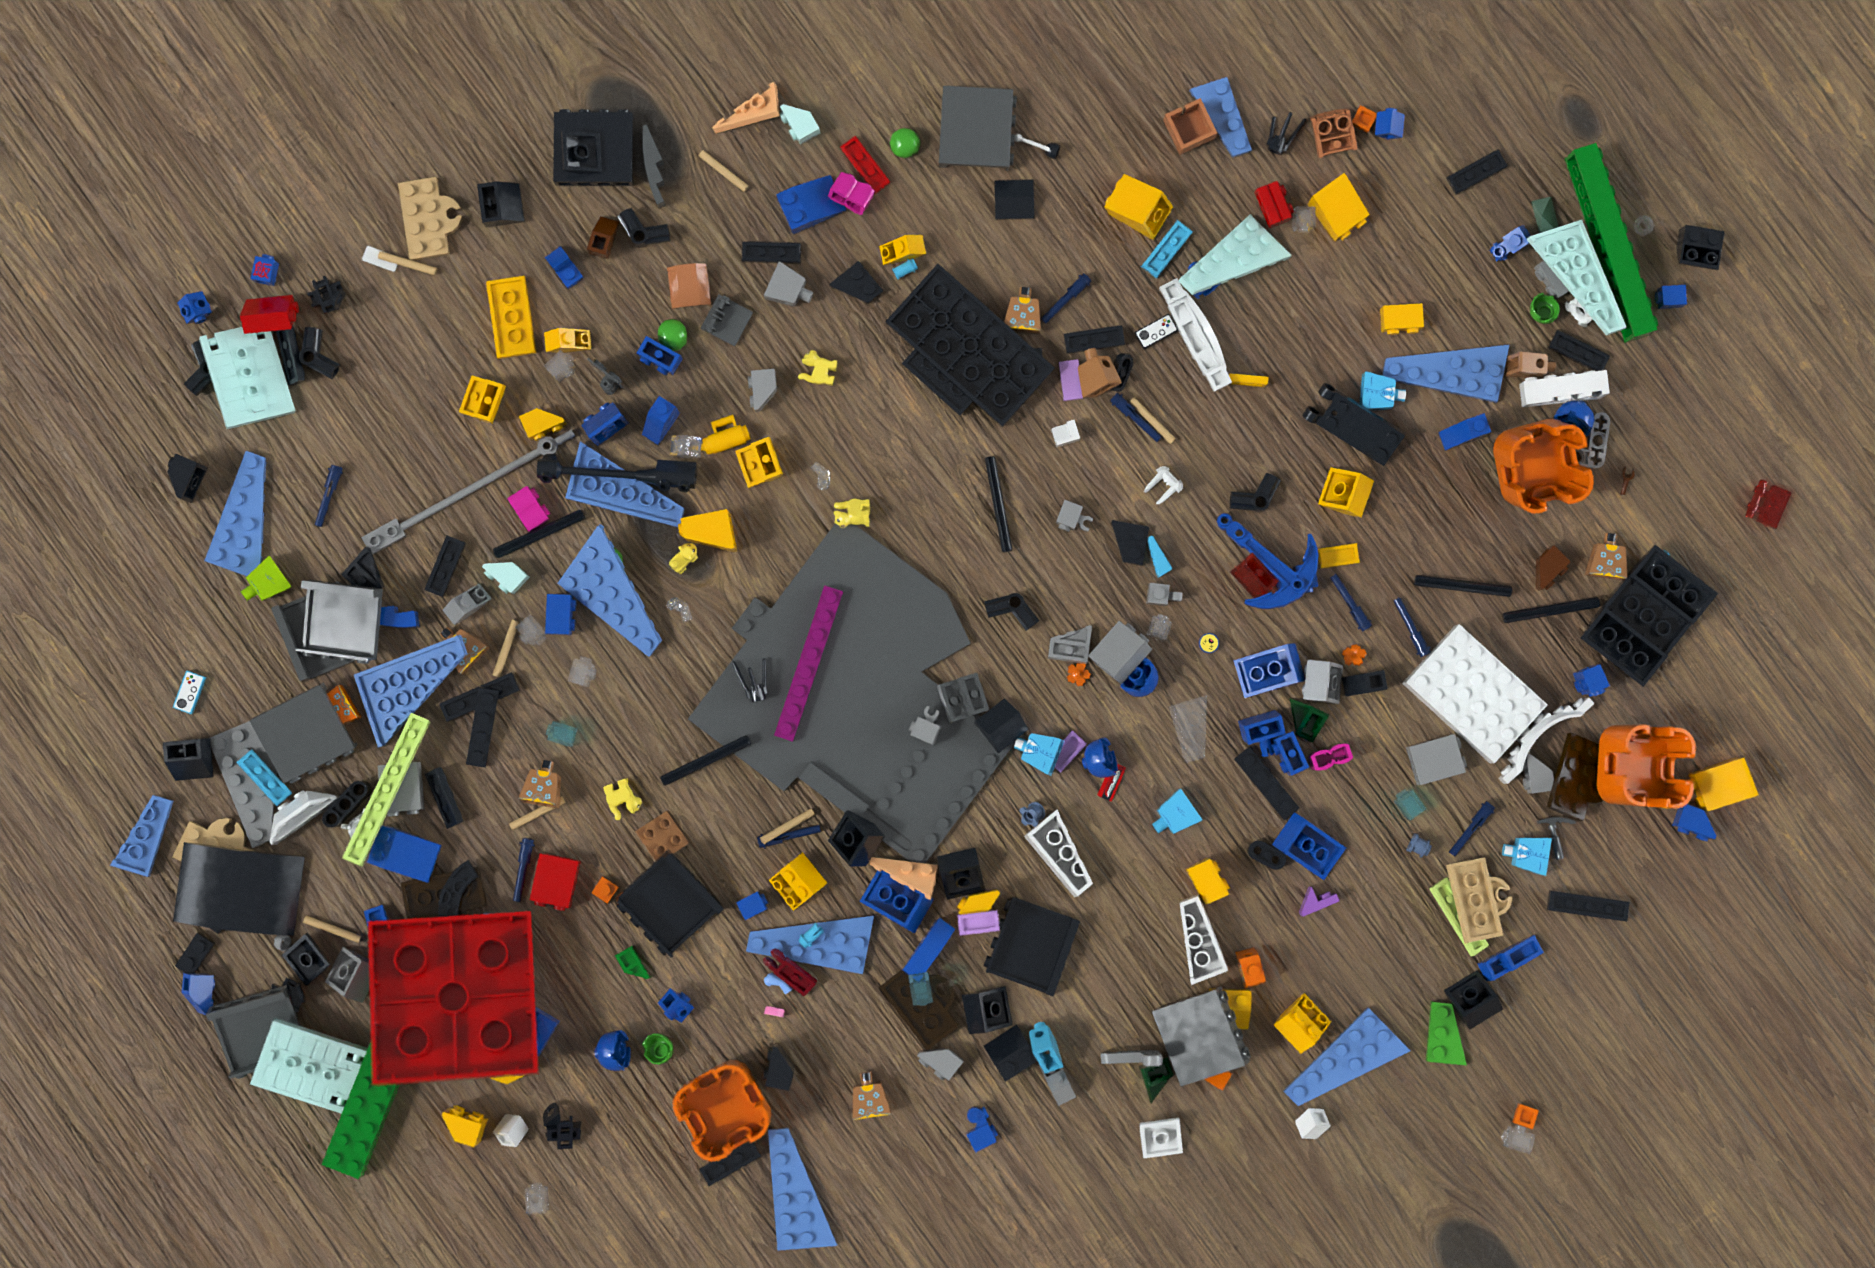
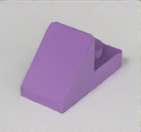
(1311, 904)

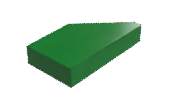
(631, 963)

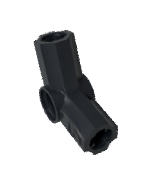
(633, 226)
(320, 363)
(200, 378)
(1246, 501)
(1022, 613)

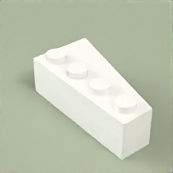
(1570, 387)

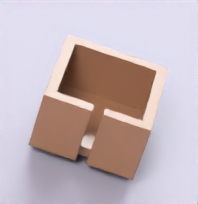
(1191, 128)

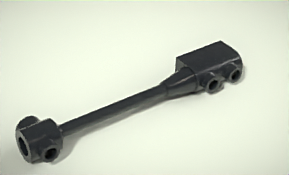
(665, 475)

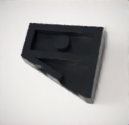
(857, 283)
(1131, 541)
(364, 571)

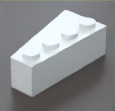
(1060, 854)
(1202, 946)

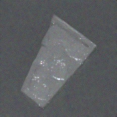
(1190, 727)

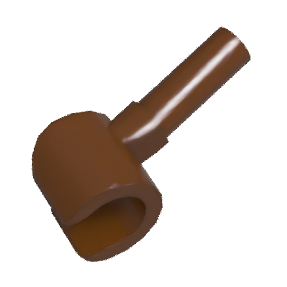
(1627, 477)

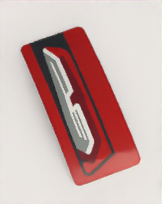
(1111, 784)

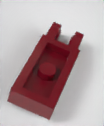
(790, 972)

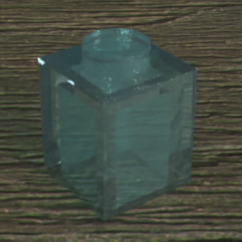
(561, 733)
(1409, 804)
(920, 989)

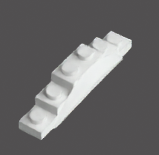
(1196, 334)
(1530, 735)

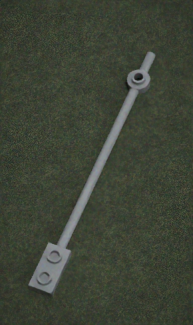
(394, 531)

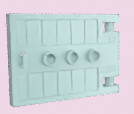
(247, 377)
(307, 1065)

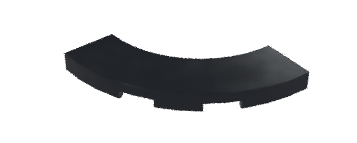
(454, 889)

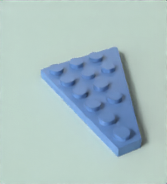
(603, 587)
(404, 684)

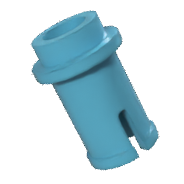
(905, 268)
(811, 935)

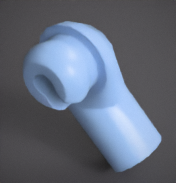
(772, 979)

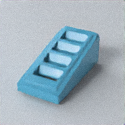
(1159, 560)

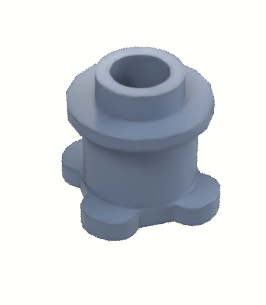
(1032, 814)
(1419, 846)

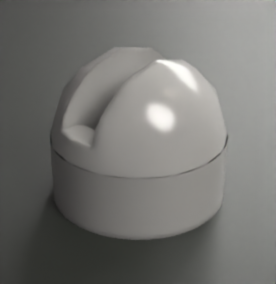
(282, 946)

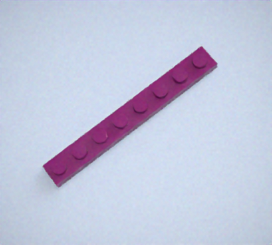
(808, 663)

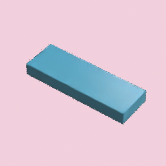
(1167, 249)
(264, 777)

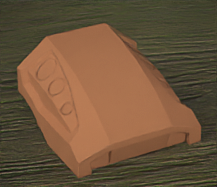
(1333, 132)
(689, 285)

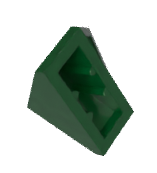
(1307, 720)
(1156, 1077)

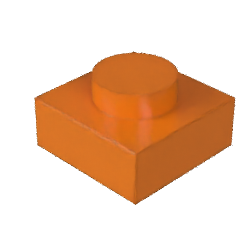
(1364, 118)
(605, 890)
(1525, 1116)

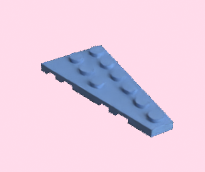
(1461, 372)
(619, 494)
(241, 525)
(839, 947)
(796, 1206)

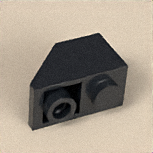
(1364, 683)

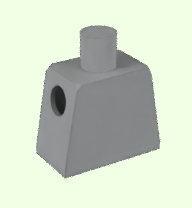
(787, 287)

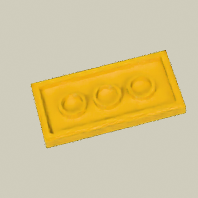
(511, 317)

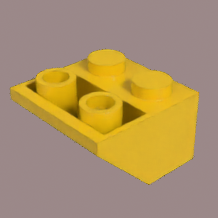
(1207, 880)
(798, 881)
(1302, 1023)
(464, 1126)

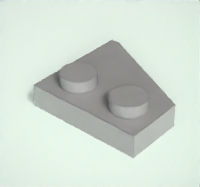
(1071, 646)

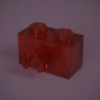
(1254, 576)

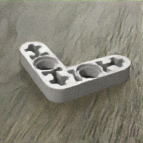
(1586, 454)
(1147, 1057)

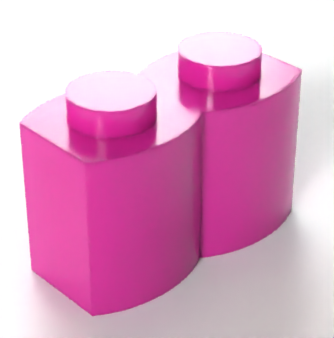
(851, 193)
(529, 508)
(1327, 758)

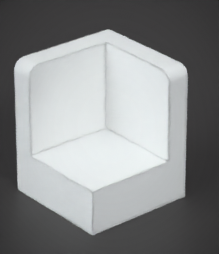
(1065, 433)
(1312, 1123)
(511, 1130)

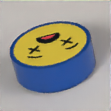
(1208, 643)

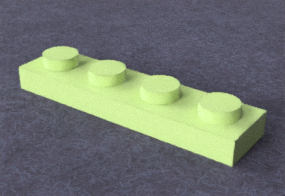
(1444, 896)

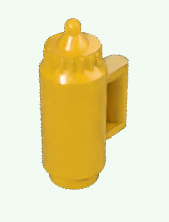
(726, 438)

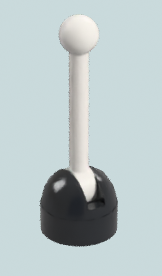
(1051, 149)

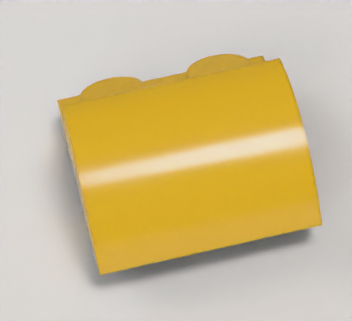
(482, 399)
(759, 462)

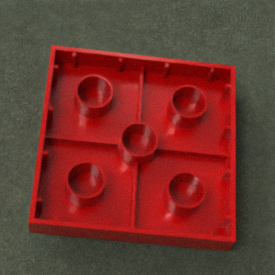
(452, 998)

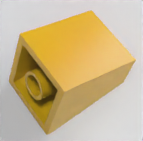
(1138, 206)
(1339, 208)
(709, 529)
(1723, 784)

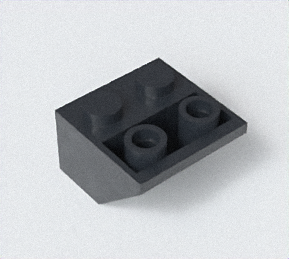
(500, 203)
(1699, 247)
(189, 759)
(780, 1070)

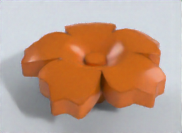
(1354, 655)
(1077, 674)

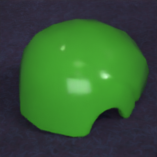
(905, 143)
(1544, 309)
(672, 334)
(657, 1048)

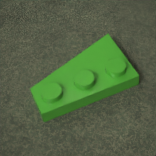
(1443, 1036)

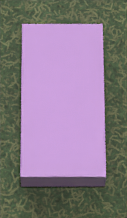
(1070, 380)
(1071, 747)
(978, 922)

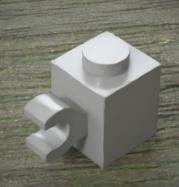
(1070, 516)
(1159, 594)
(926, 729)

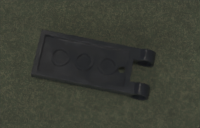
(1356, 425)

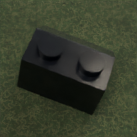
(185, 476)
(855, 839)
(961, 873)
(1473, 999)
(987, 1010)
(1010, 1052)

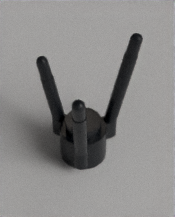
(1277, 144)
(755, 693)

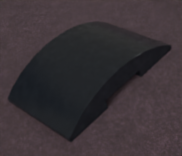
(1648, 615)
(238, 889)

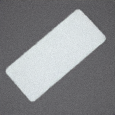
(371, 256)

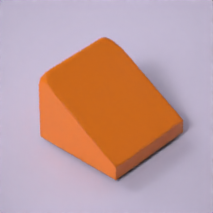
(1219, 1080)

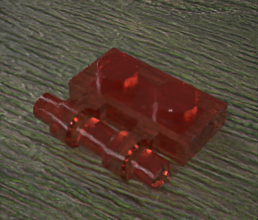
(1772, 507)

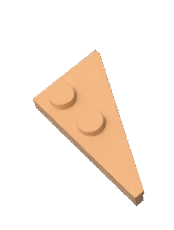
(754, 110)
(913, 874)

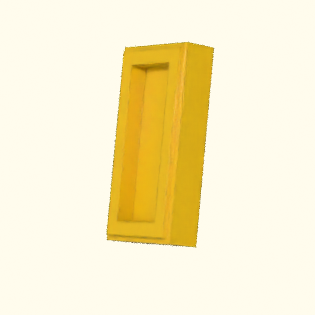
(1248, 380)
(1338, 556)

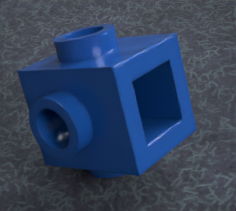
(194, 307)
(676, 1005)

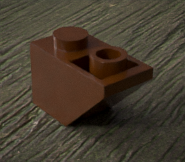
(603, 237)
(1548, 566)

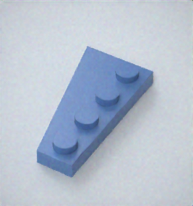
(1224, 115)
(145, 838)

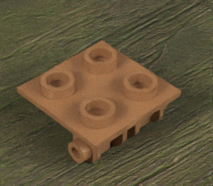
(661, 835)

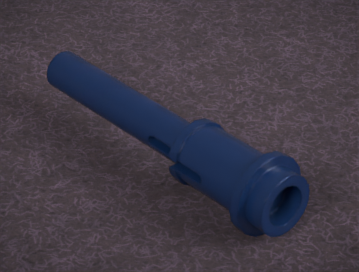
(1073, 291)
(1128, 410)
(333, 475)
(1356, 611)
(1416, 637)
(1478, 820)
(792, 834)
(524, 859)

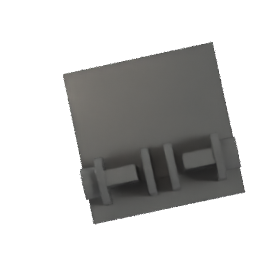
(726, 320)
(610, 382)

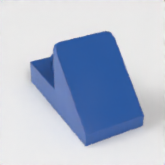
(564, 267)

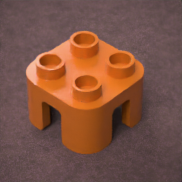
(1541, 465)
(1639, 766)
(722, 1109)

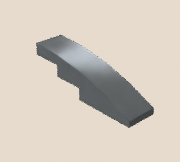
(653, 160)

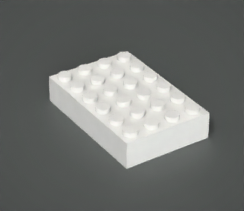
(1474, 694)

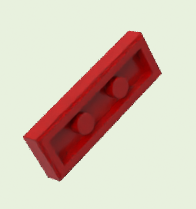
(865, 164)

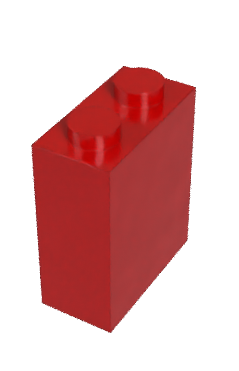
(269, 314)
(554, 881)

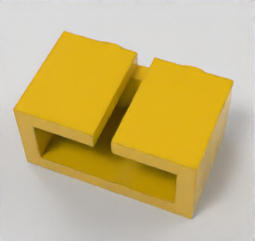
(1402, 318)

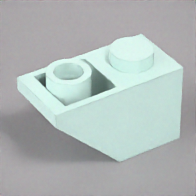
(801, 123)
(507, 574)

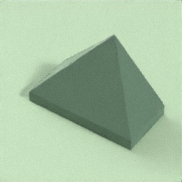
(1544, 214)

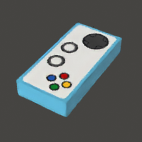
(189, 692)

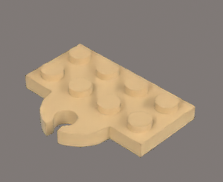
(427, 218)
(214, 835)
(1477, 899)

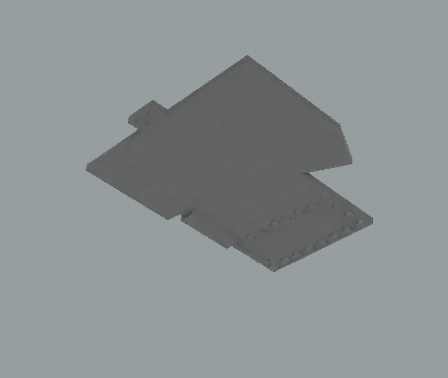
(863, 697)

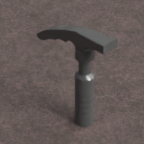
(1555, 838)

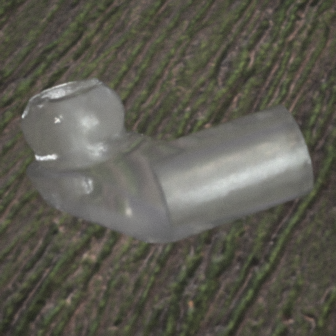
(823, 476)
(681, 606)

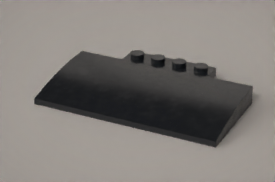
(966, 349)

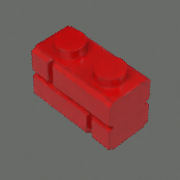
(1273, 204)

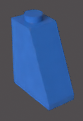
(659, 420)
(1465, 432)

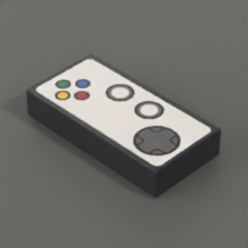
(1156, 331)

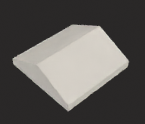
(1160, 1137)

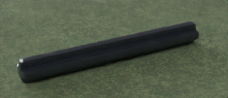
(998, 504)
(538, 533)
(1461, 585)
(1550, 610)
(705, 760)

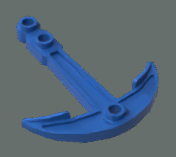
(1281, 571)

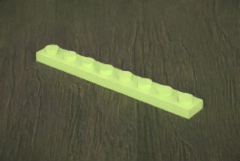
(386, 789)

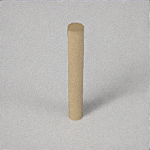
(724, 171)
(407, 263)
(1152, 420)
(505, 648)
(532, 815)
(787, 826)
(332, 929)

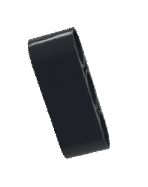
(338, 809)

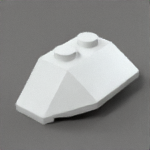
(298, 813)

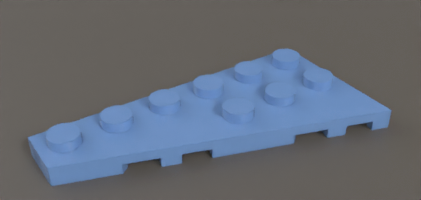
(1354, 1052)

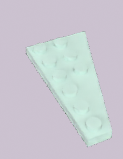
(1238, 254)
(1575, 263)

